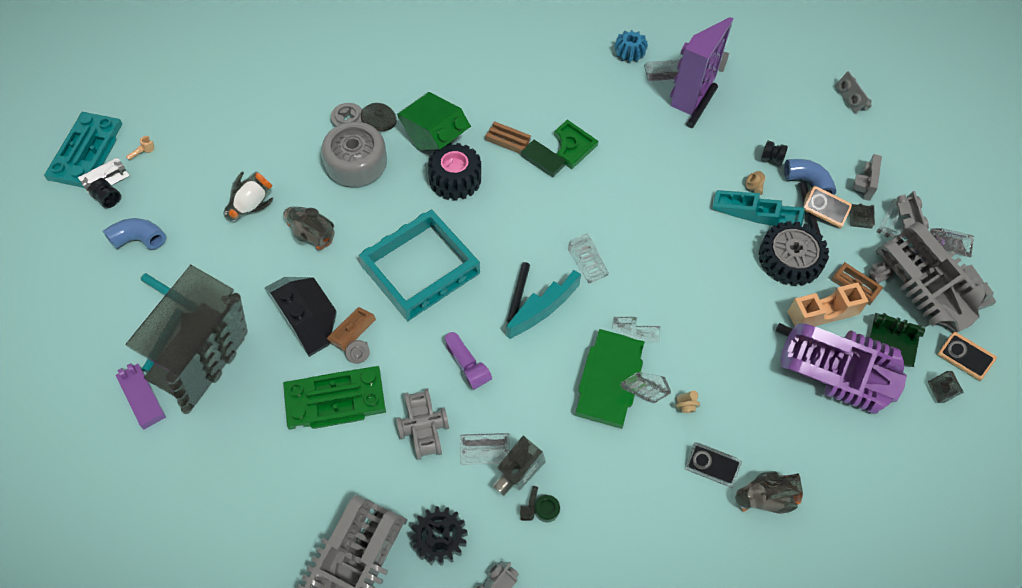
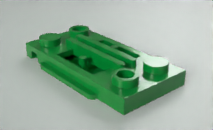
(607, 365)
(334, 398)

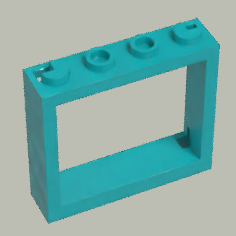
(435, 291)

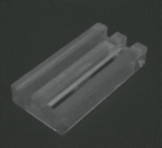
(889, 231)

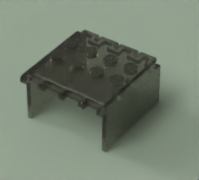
(191, 336)

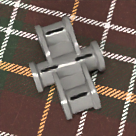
(422, 423)

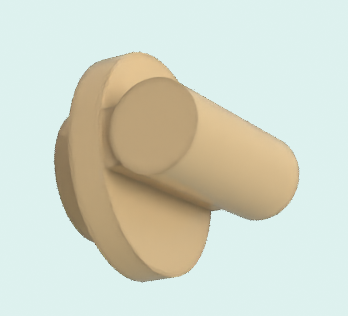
(755, 182)
(688, 402)

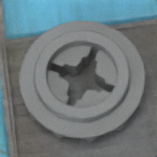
(344, 110)

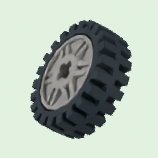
(793, 253)

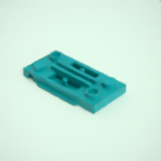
(84, 148)

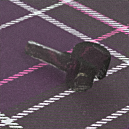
(527, 511)

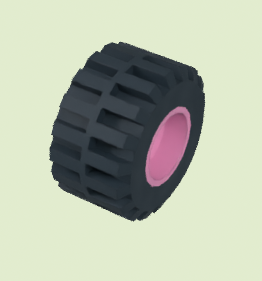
(454, 171)

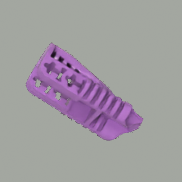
(851, 367)

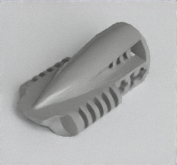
(936, 281)
(354, 563)

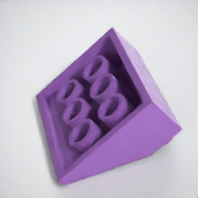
(699, 66)

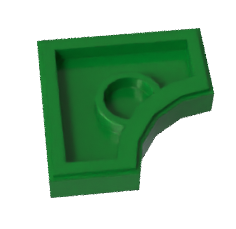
(574, 143)

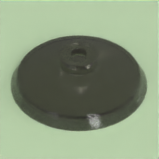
(379, 116)

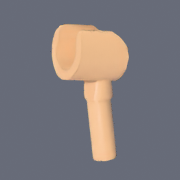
(146, 146)

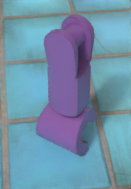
(475, 373)

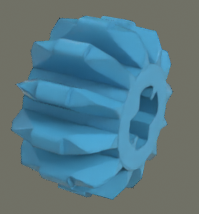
(631, 46)

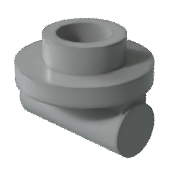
(880, 272)
(357, 351)

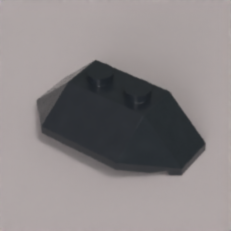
(304, 310)

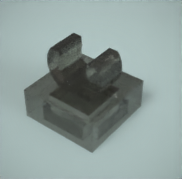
(862, 216)
(945, 386)

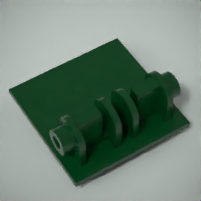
(898, 335)

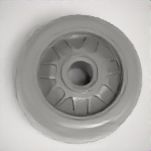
(354, 154)

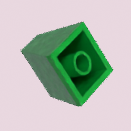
(433, 122)

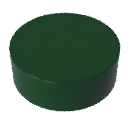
(547, 508)

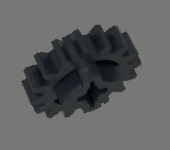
(446, 526)

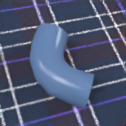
(810, 172)
(135, 229)

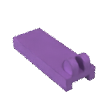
(140, 396)

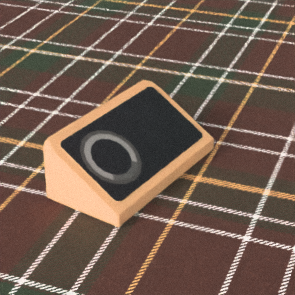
(827, 206)
(967, 356)

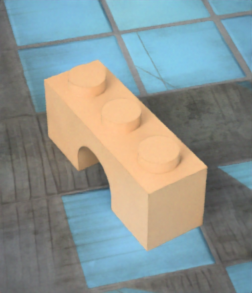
(842, 304)

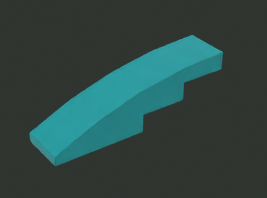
(752, 208)
(539, 308)

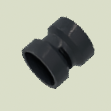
(773, 152)
(104, 193)

